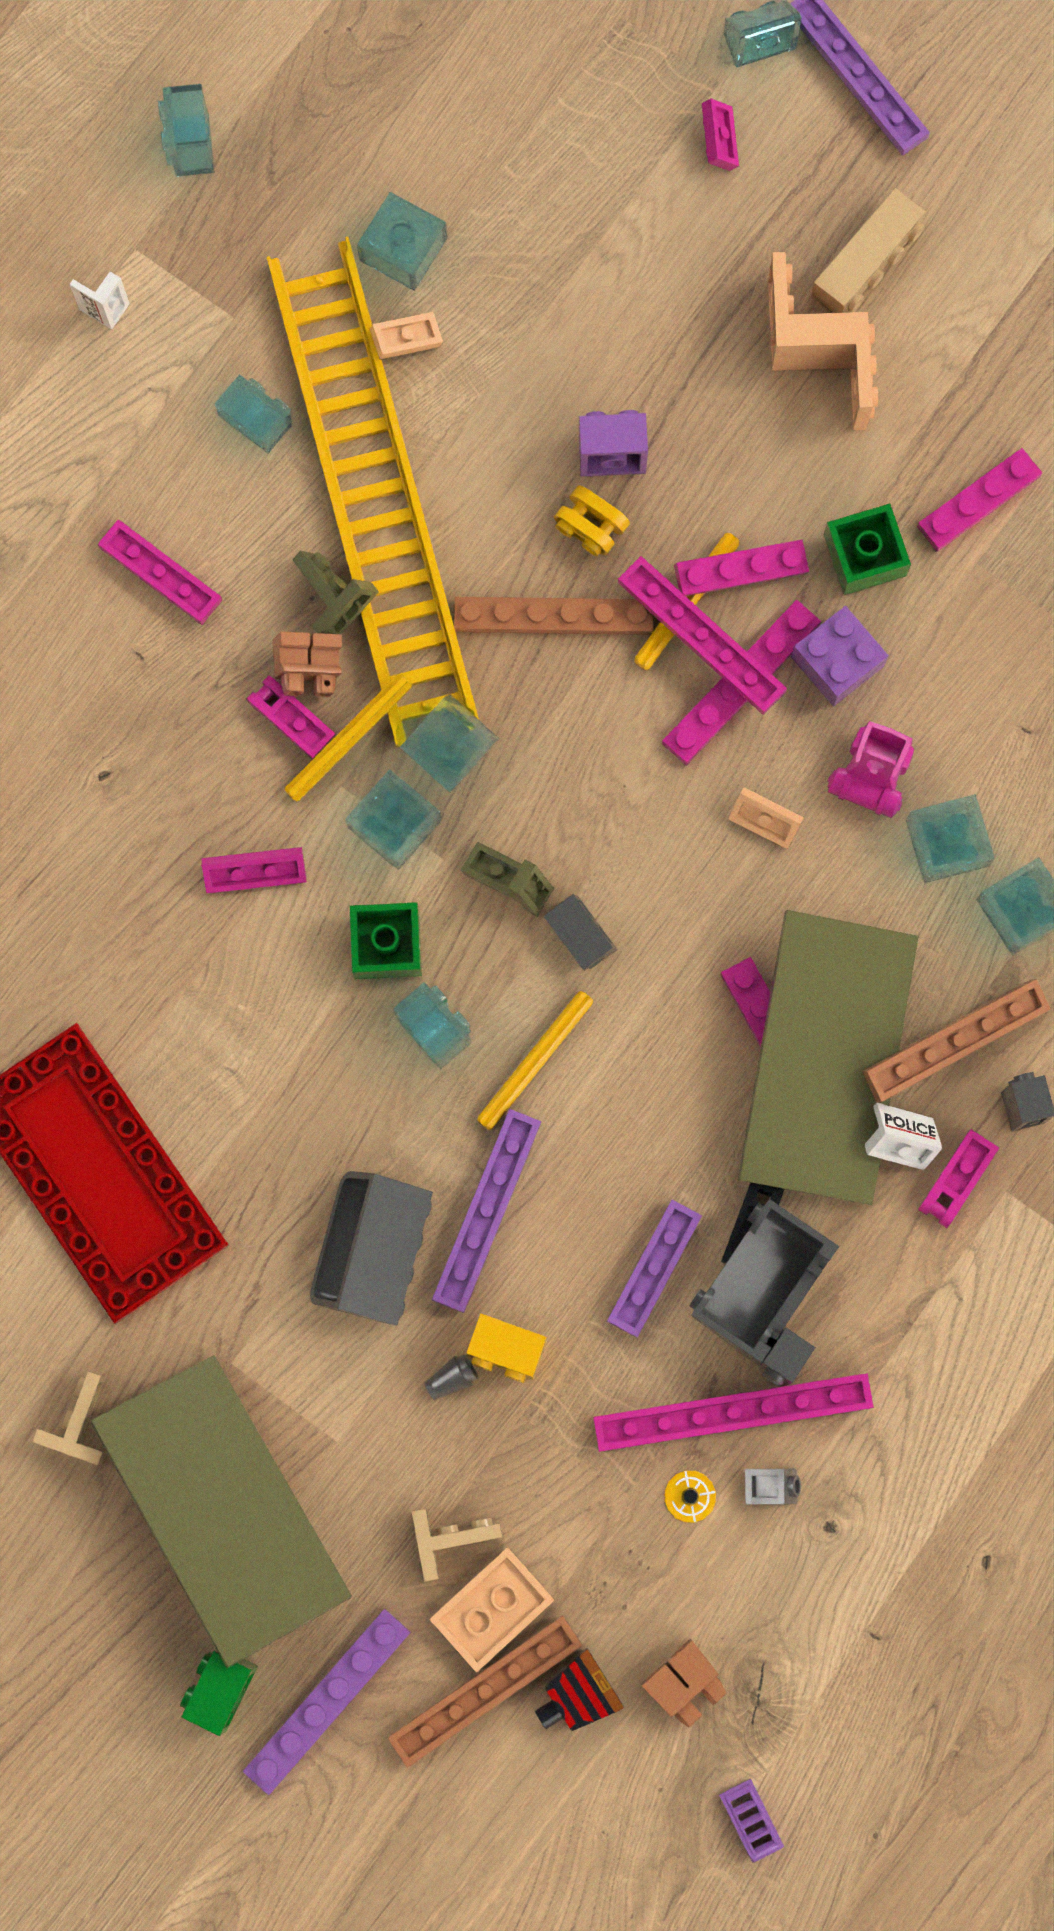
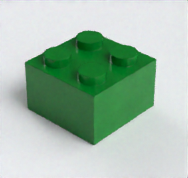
(867, 549)
(385, 940)
(217, 1693)

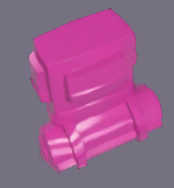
(873, 772)

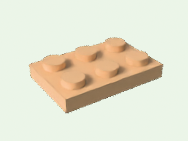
(492, 1609)

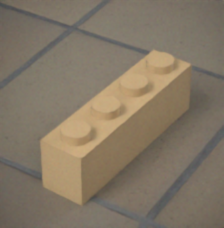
(868, 253)

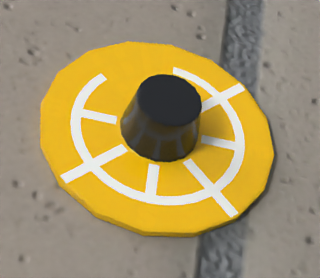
(690, 1496)

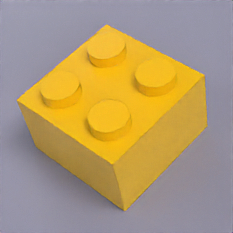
(505, 1347)

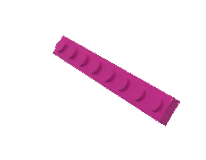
(733, 1412)

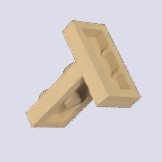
(76, 1423)
(447, 1538)

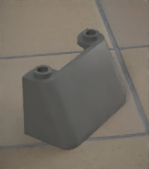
(763, 1281)

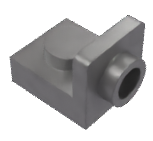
(772, 1486)

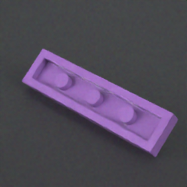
(654, 1268)

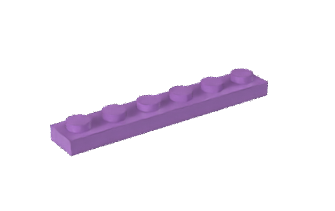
(861, 75)
(486, 1211)
(326, 1701)

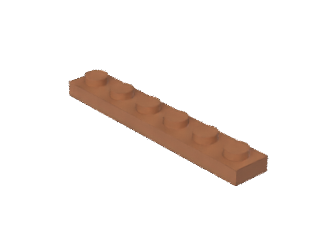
(552, 616)
(956, 1040)
(484, 1691)

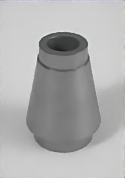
(452, 1377)

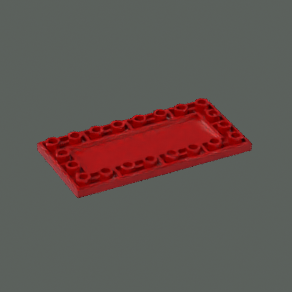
(100, 1175)

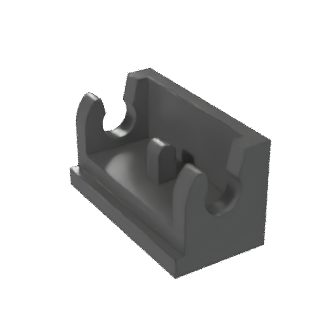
(580, 932)

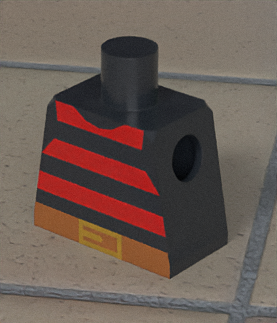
(579, 1695)

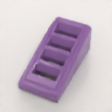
(765, 1849)

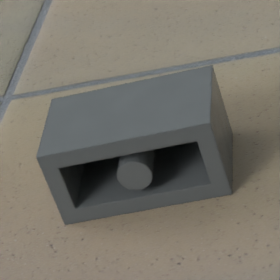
(1027, 1101)
(786, 1358)

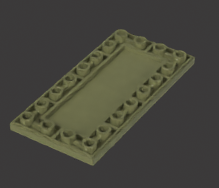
(828, 1018)
(220, 1511)

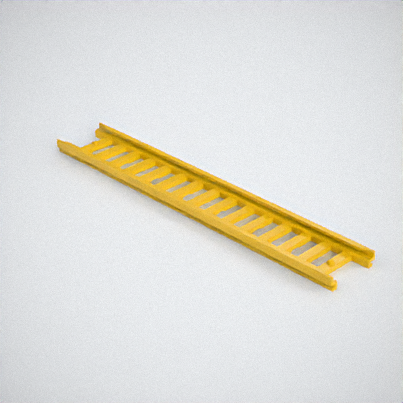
(404, 483)

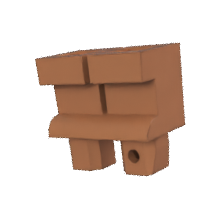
(307, 658)
(673, 1695)

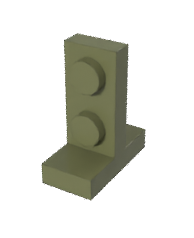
(343, 600)
(516, 880)

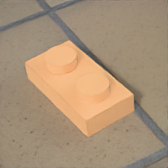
(406, 335)
(765, 818)

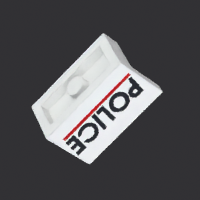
(106, 303)
(903, 1137)

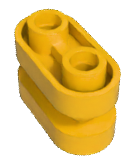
(572, 523)

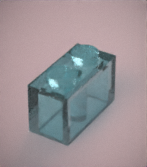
(254, 413)

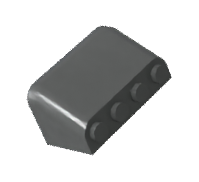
(370, 1247)

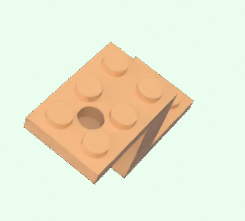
(821, 341)

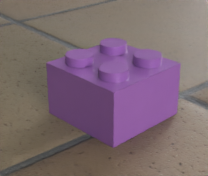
(613, 443)
(839, 656)

